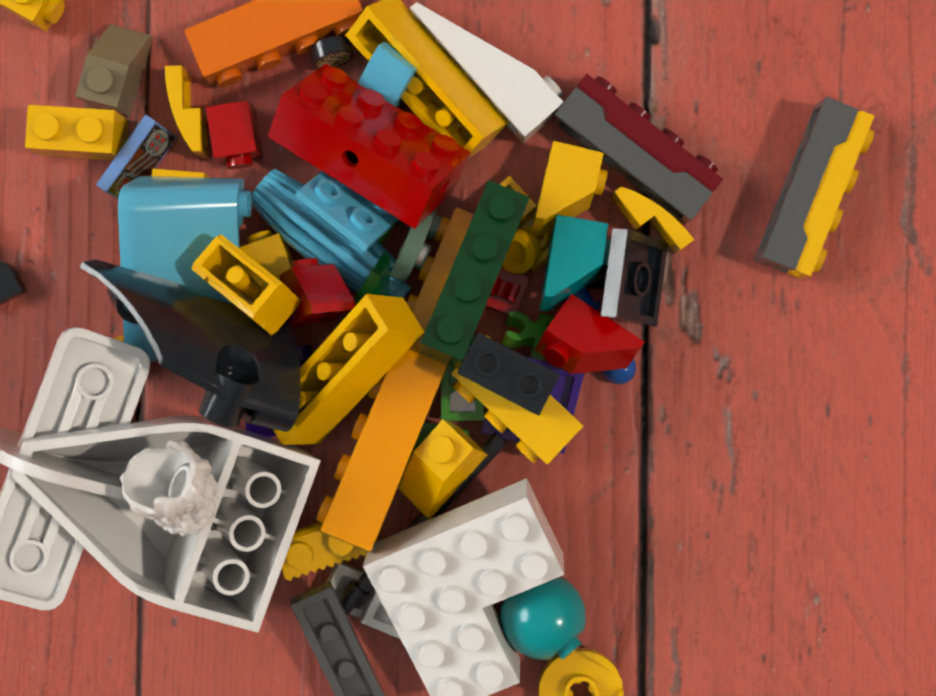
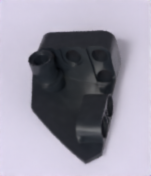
(212, 346)

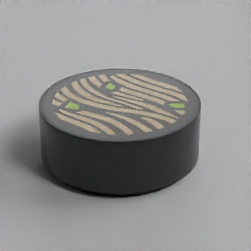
(331, 50)

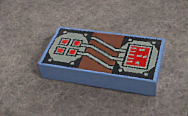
(137, 156)

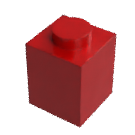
(234, 134)

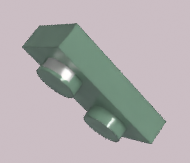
(414, 250)

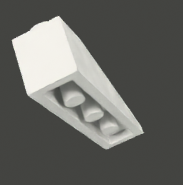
(508, 83)

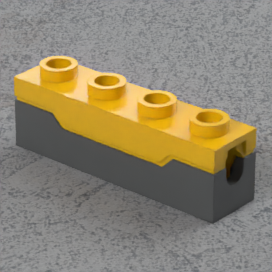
(815, 188)

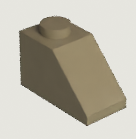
(114, 70)

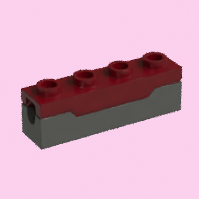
(637, 148)

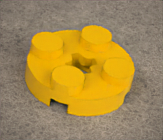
(580, 666)

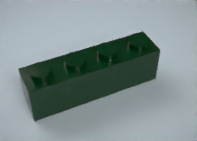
(473, 275)

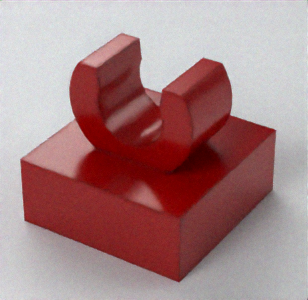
(507, 291)

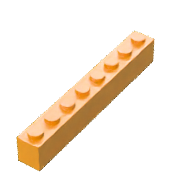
(397, 414)

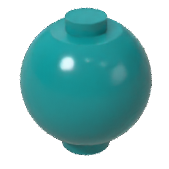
(544, 620)

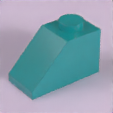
(573, 259)

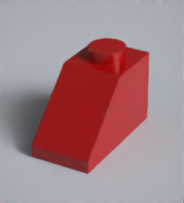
(320, 291)
(586, 341)

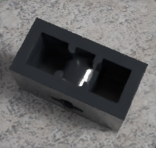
(508, 374)

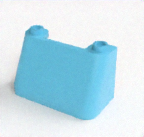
(170, 224)

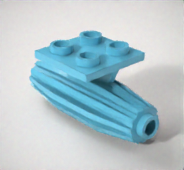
(328, 224)

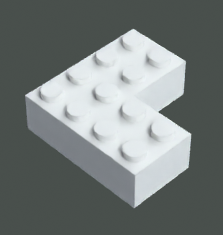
(450, 573)

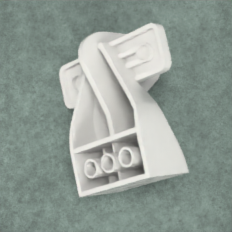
(69, 494)

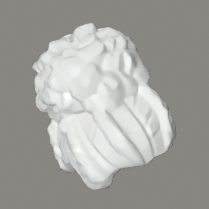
(171, 488)

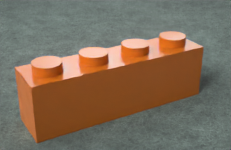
(264, 33)

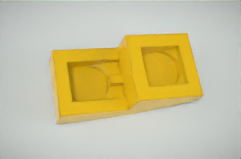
(190, 121)
(641, 209)

